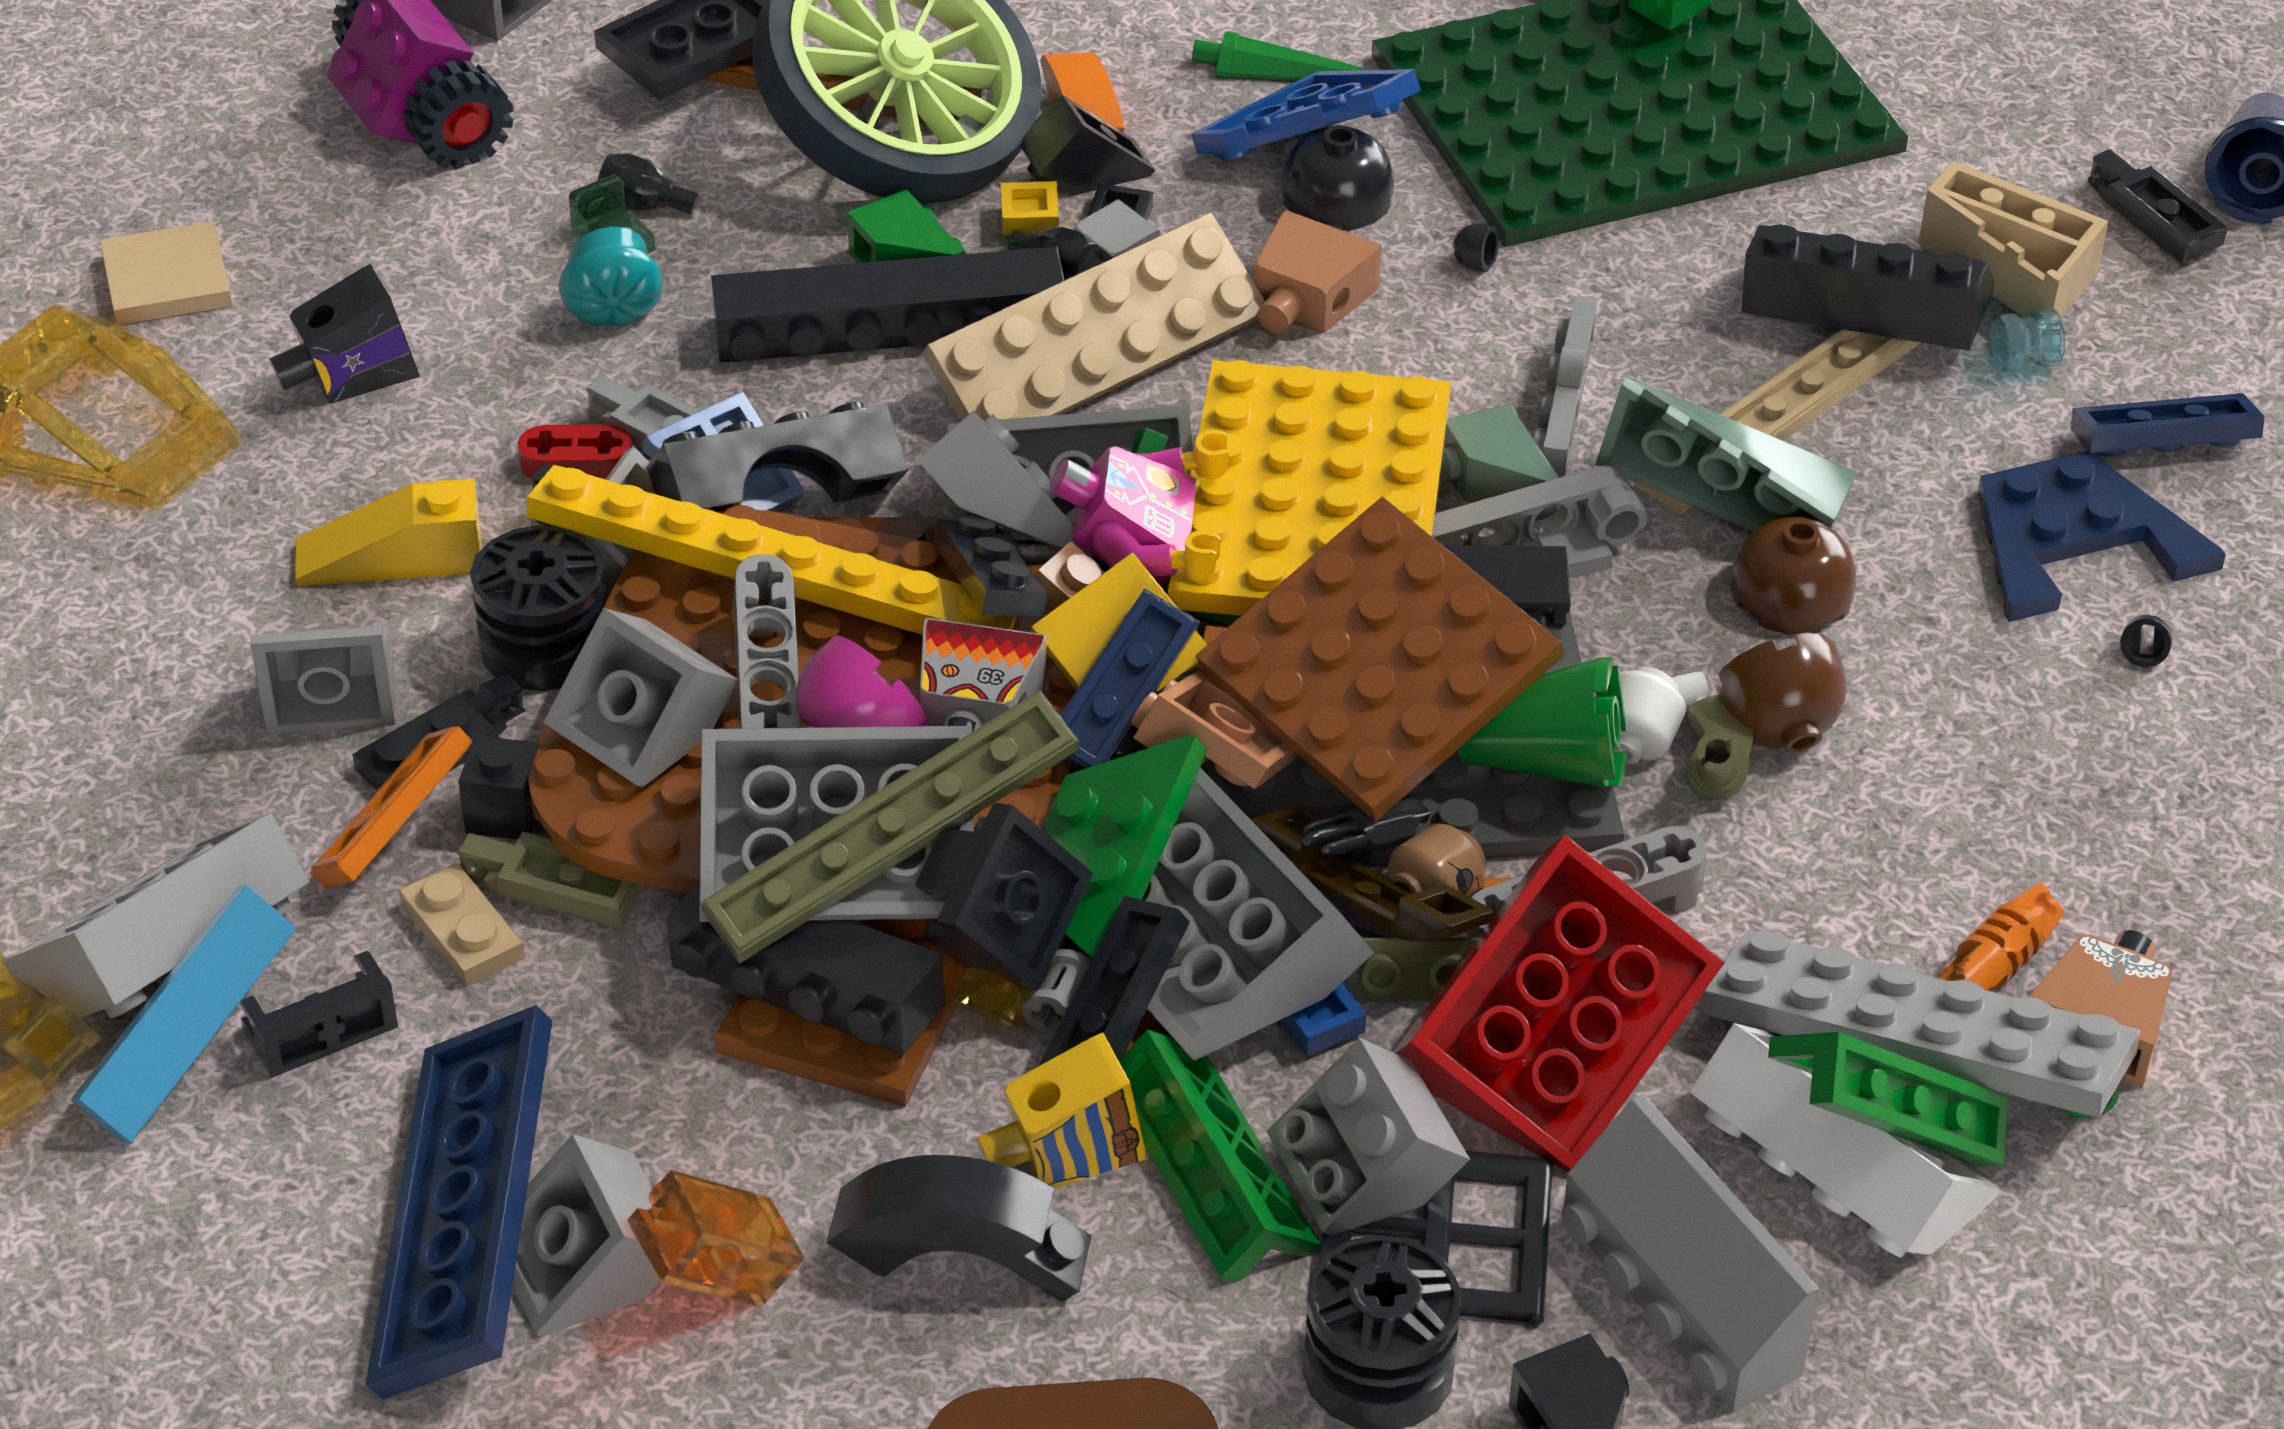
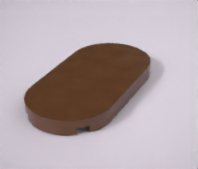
(1079, 1405)

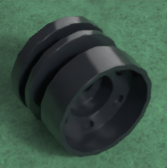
(536, 603)
(1381, 1332)

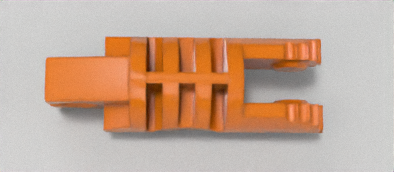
(2006, 939)

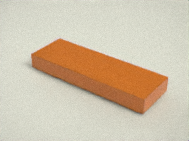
(390, 807)

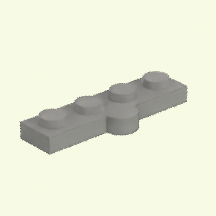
(1567, 378)

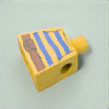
(1069, 1118)

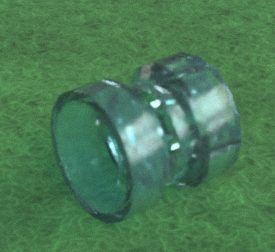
(2027, 340)

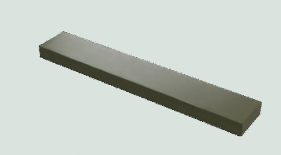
(888, 826)

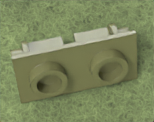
(1406, 969)

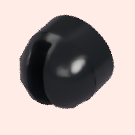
(1476, 246)
(2133, 636)

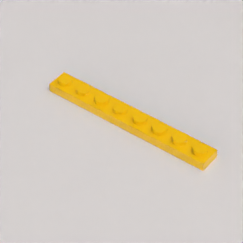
(721, 542)

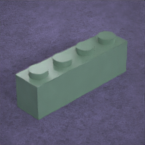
(1718, 461)

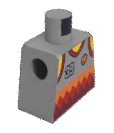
(977, 671)

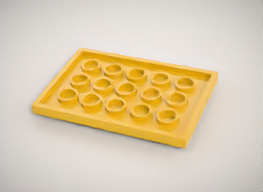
(1303, 466)

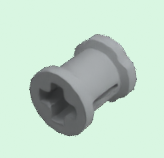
(1052, 999)

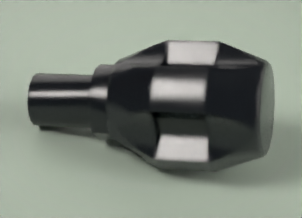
(646, 185)
(1075, 248)

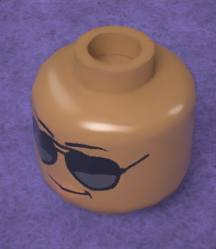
(1439, 857)

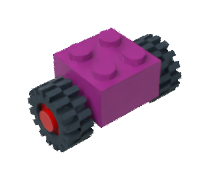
(416, 81)

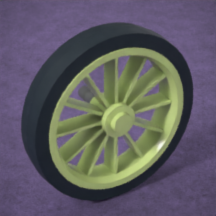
(904, 73)

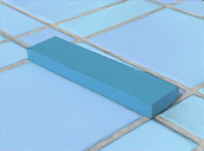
(183, 1014)

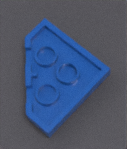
(1305, 107)

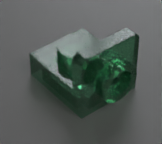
(603, 206)

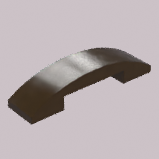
(1367, 896)

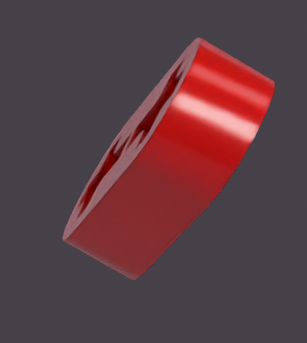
(573, 448)

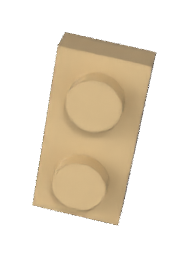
(462, 924)

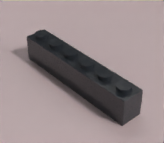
(871, 302)

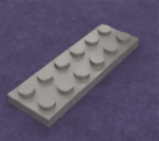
(1948, 1025)

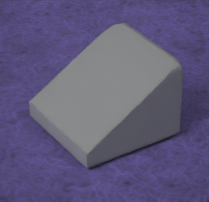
(1117, 229)

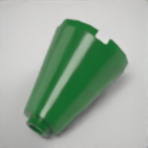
(1559, 728)

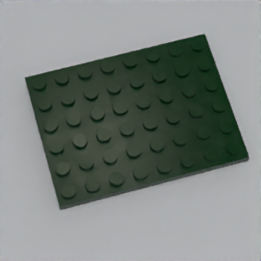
(1605, 116)

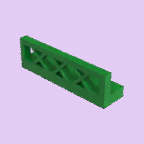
(1899, 1095)
(1212, 1159)

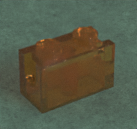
(704, 1237)

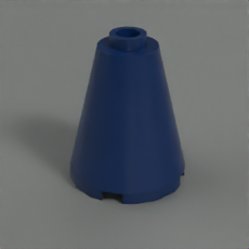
(2248, 161)

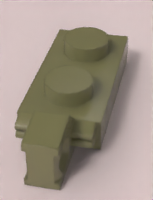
(541, 876)

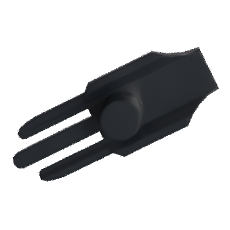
(1367, 835)

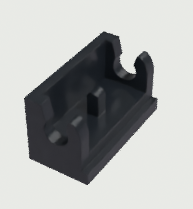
(1524, 574)
(322, 1020)

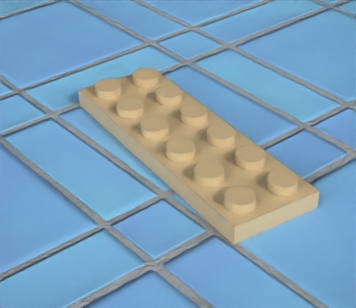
(1099, 327)

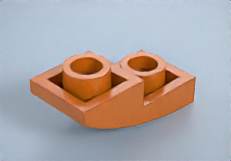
(1084, 82)

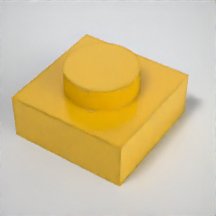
(1029, 207)

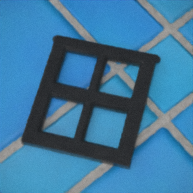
(1438, 1230)

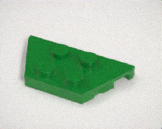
(1118, 825)

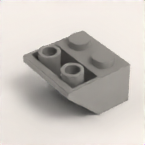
(1366, 1140)

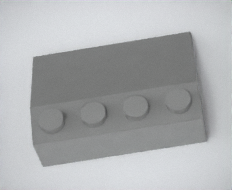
(783, 783)
(1256, 931)

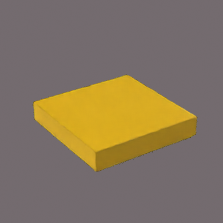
(1090, 618)

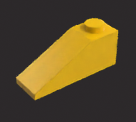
(402, 535)

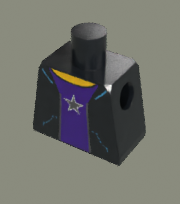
(347, 341)

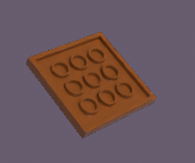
(1379, 657)

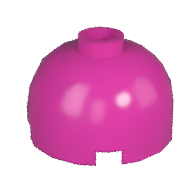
(845, 691)

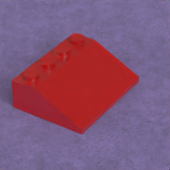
(1559, 1006)

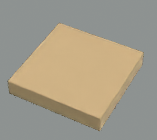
(165, 273)

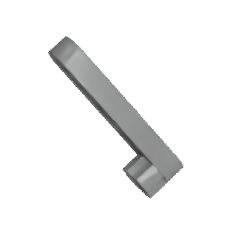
(1602, 502)
(772, 581)
(1663, 863)

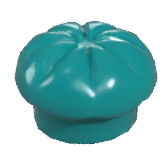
(610, 278)

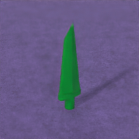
(1259, 60)

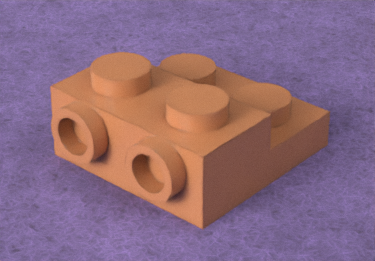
(1234, 739)

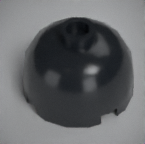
(1338, 178)

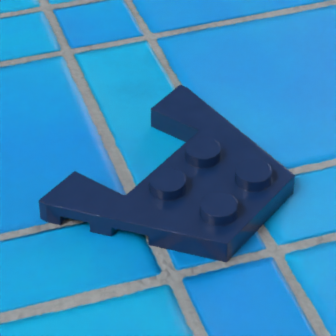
(2073, 510)

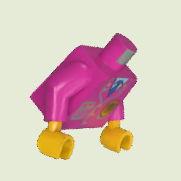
(1145, 506)

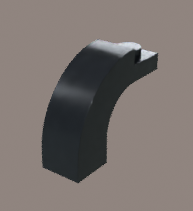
(962, 1207)

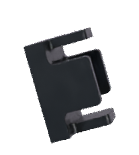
(1006, 895)

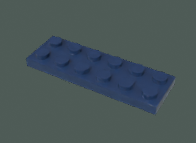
(460, 1204)

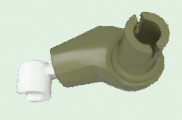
(1724, 744)

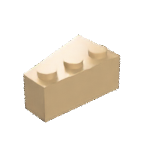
(2034, 245)

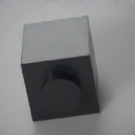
(497, 787)

